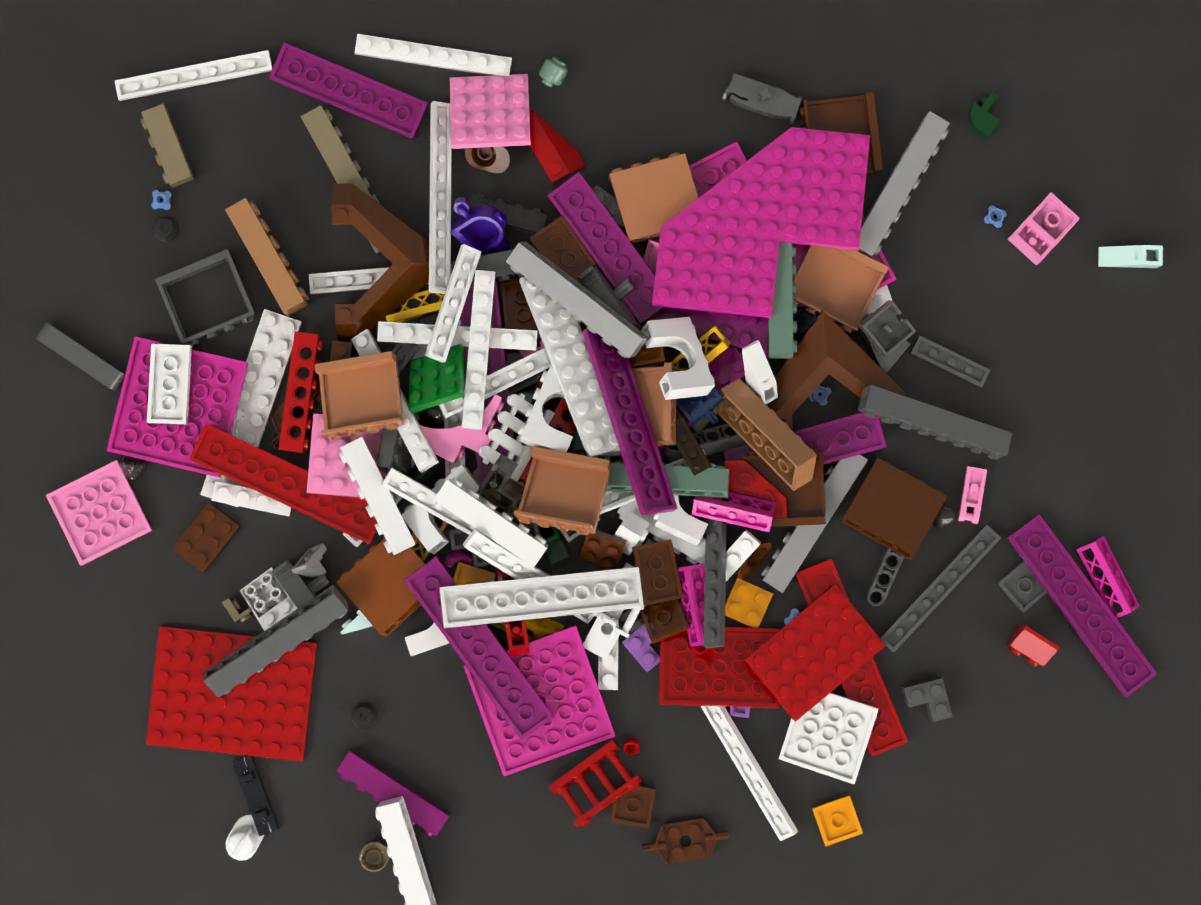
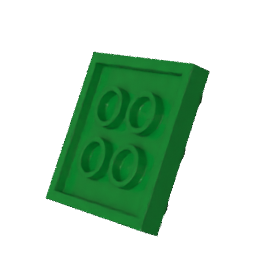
(436, 382)

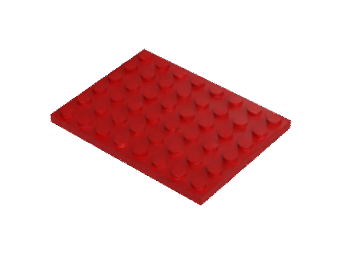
(255, 719)

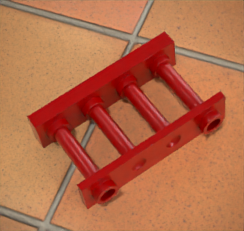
(577, 775)

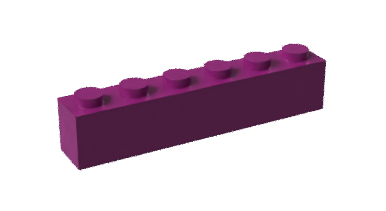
(384, 787)

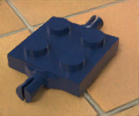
(700, 406)

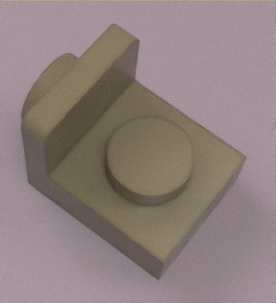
(233, 608)

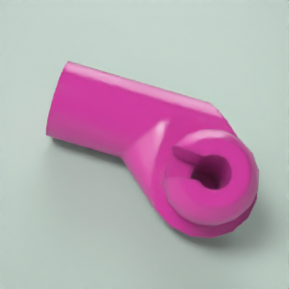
(457, 556)

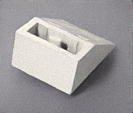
(268, 599)

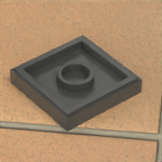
(1022, 587)

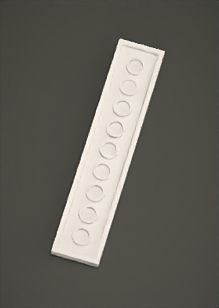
(574, 371)
(263, 379)
(541, 597)

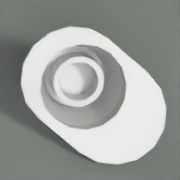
(243, 839)

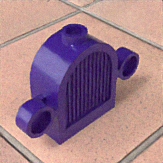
(480, 227)

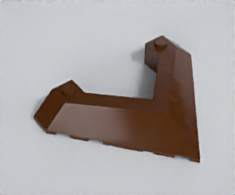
(392, 238)
(822, 352)

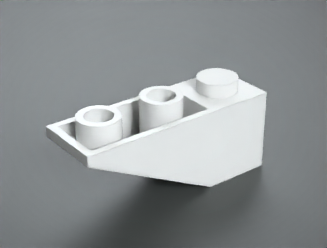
(758, 372)

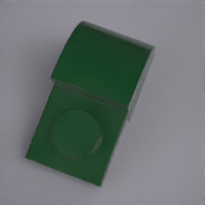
(979, 119)
(556, 550)

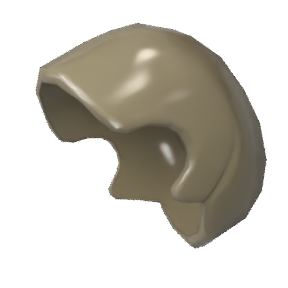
(373, 856)

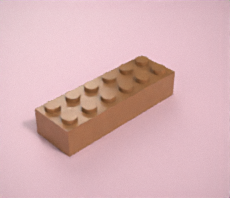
(266, 256)
(767, 434)

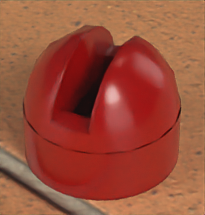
(631, 746)

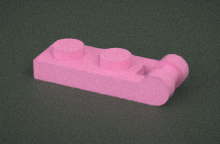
(972, 494)

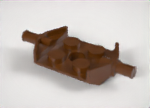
(296, 431)
(701, 846)

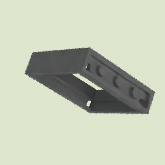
(195, 268)

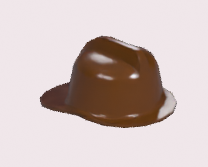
(488, 158)
(754, 560)

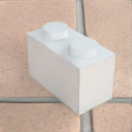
(633, 530)

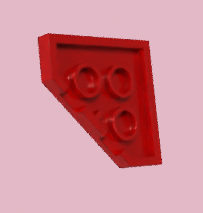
(749, 482)

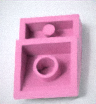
(1043, 228)

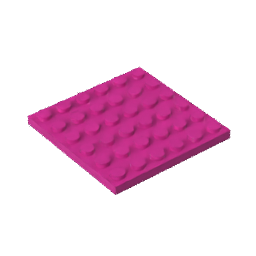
(213, 400)
(568, 688)

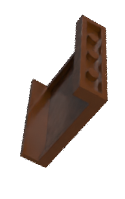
(847, 115)
(804, 504)
(894, 508)

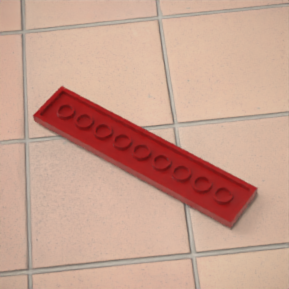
(280, 482)
(865, 683)

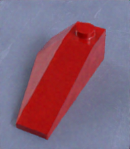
(553, 151)

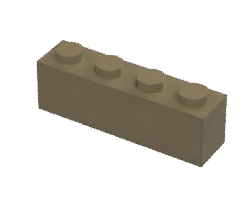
(167, 145)

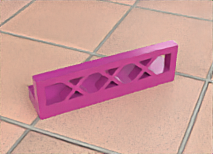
(735, 513)
(1114, 576)
(694, 587)

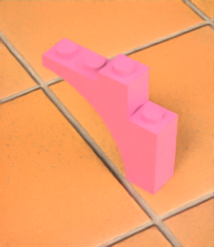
(450, 441)

